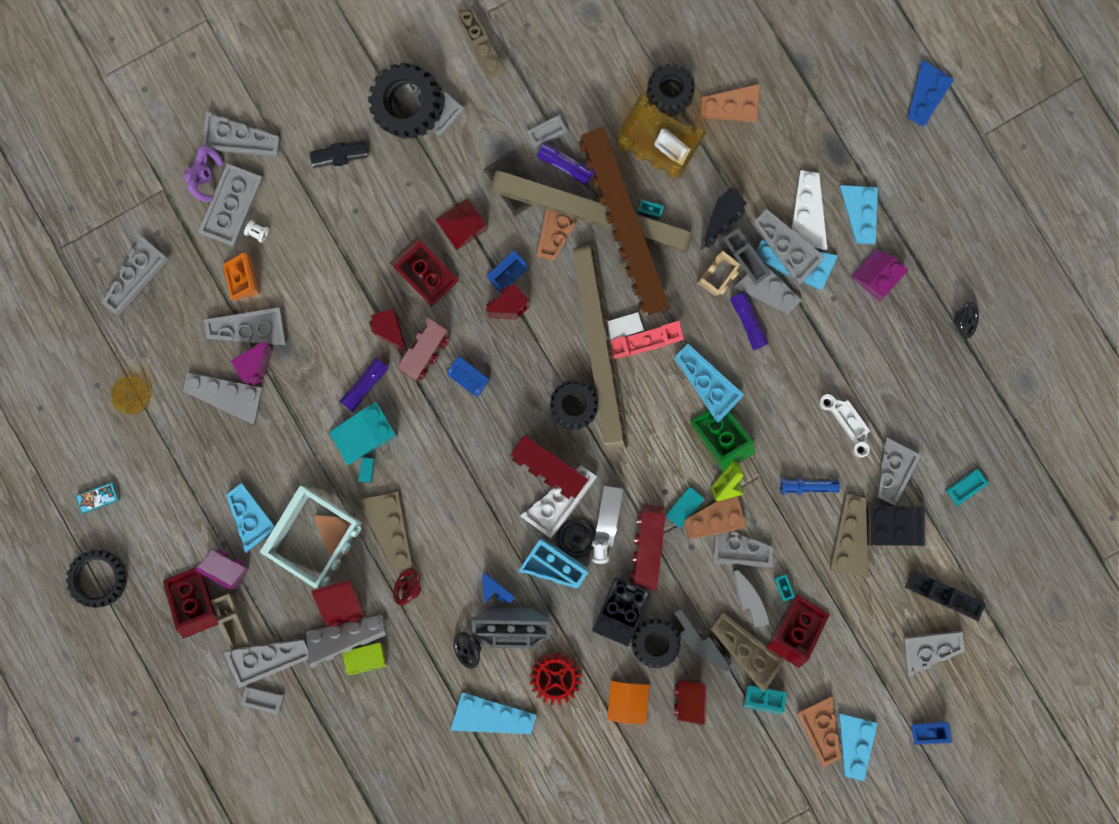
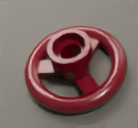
(410, 589)

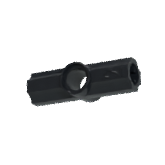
(339, 154)

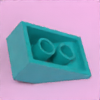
(363, 433)

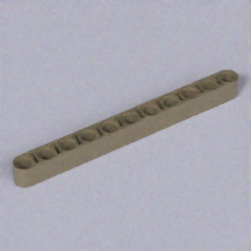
(584, 209)
(600, 347)

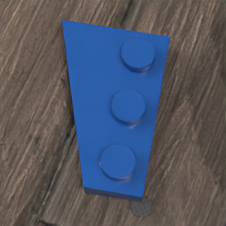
(928, 93)

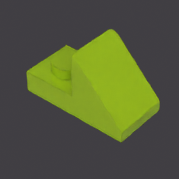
(728, 483)

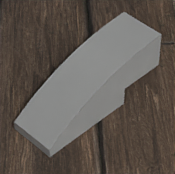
(609, 514)
(750, 600)

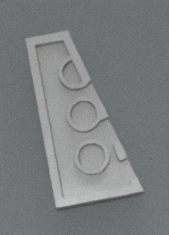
(140, 268)
(228, 396)

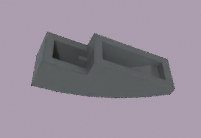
(746, 256)

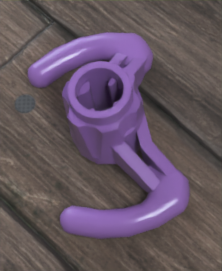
(201, 173)

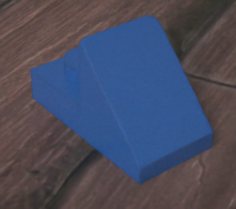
(491, 586)
(931, 733)

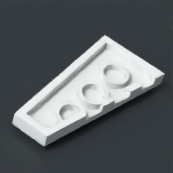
(808, 211)
(554, 508)

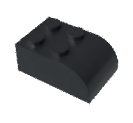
(895, 526)

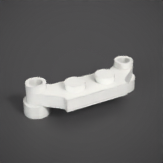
(850, 421)

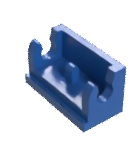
(507, 271)
(468, 376)

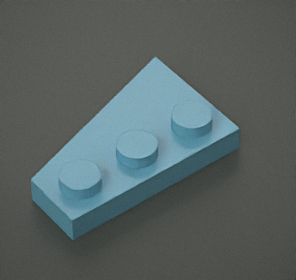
(862, 212)
(250, 518)
(857, 742)

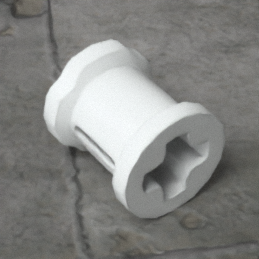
(263, 232)
(600, 551)

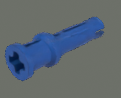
(799, 486)

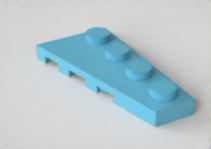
(816, 279)
(712, 387)
(489, 716)

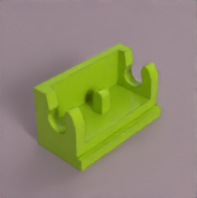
(364, 659)

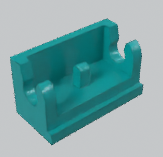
(767, 701)

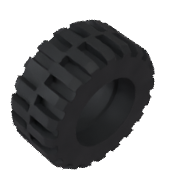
(387, 86)

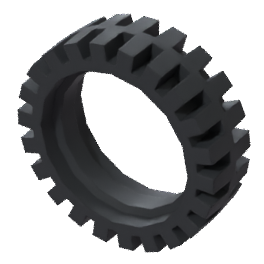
(73, 578)

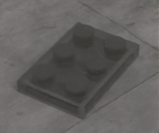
(514, 165)

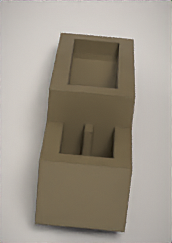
(230, 620)

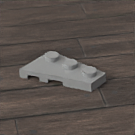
(770, 291)
(739, 550)

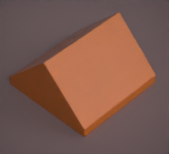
(241, 277)
(628, 702)

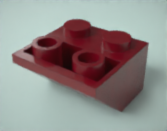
(509, 305)

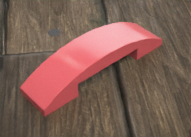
(647, 340)

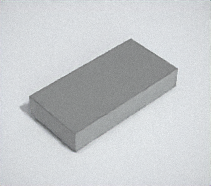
(547, 131)
(262, 699)

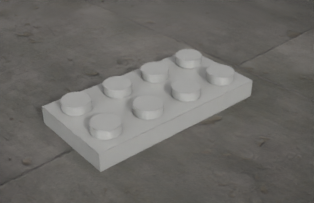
(230, 205)

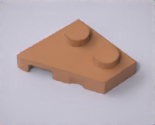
(332, 531)

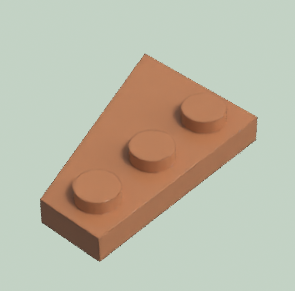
(732, 105)
(554, 234)
(716, 519)
(820, 728)

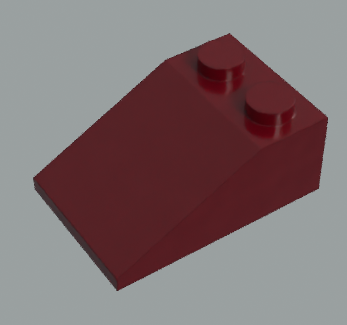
(424, 271)
(190, 603)
(339, 603)
(798, 631)
(690, 701)

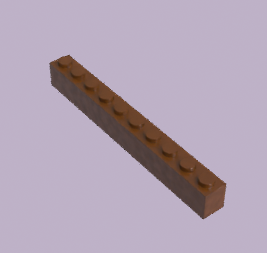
(624, 222)

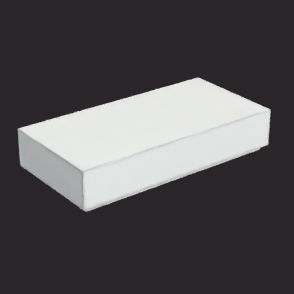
(672, 146)
(625, 326)

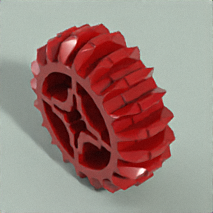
(567, 690)

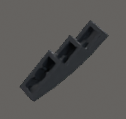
(945, 595)

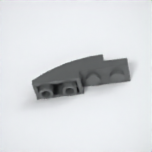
(705, 648)

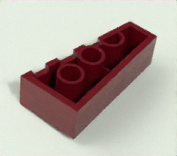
(548, 467)
(649, 547)

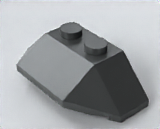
(511, 627)

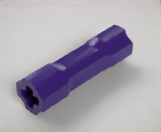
(554, 157)
(754, 332)
(364, 384)

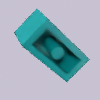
(650, 209)
(366, 470)
(784, 587)

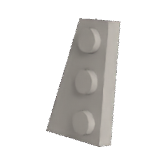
(895, 471)
(930, 649)

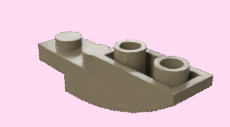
(480, 44)

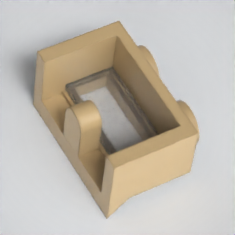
(719, 273)

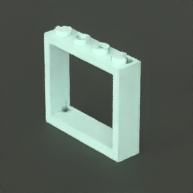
(286, 521)

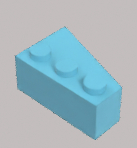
(554, 564)

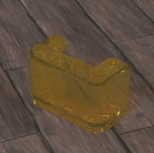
(642, 130)

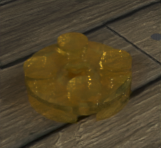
(120, 396)

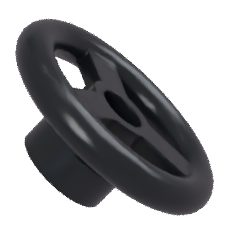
(964, 319)
(566, 527)
(470, 648)

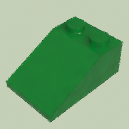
(723, 440)

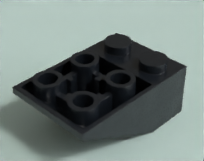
(727, 209)
(621, 611)

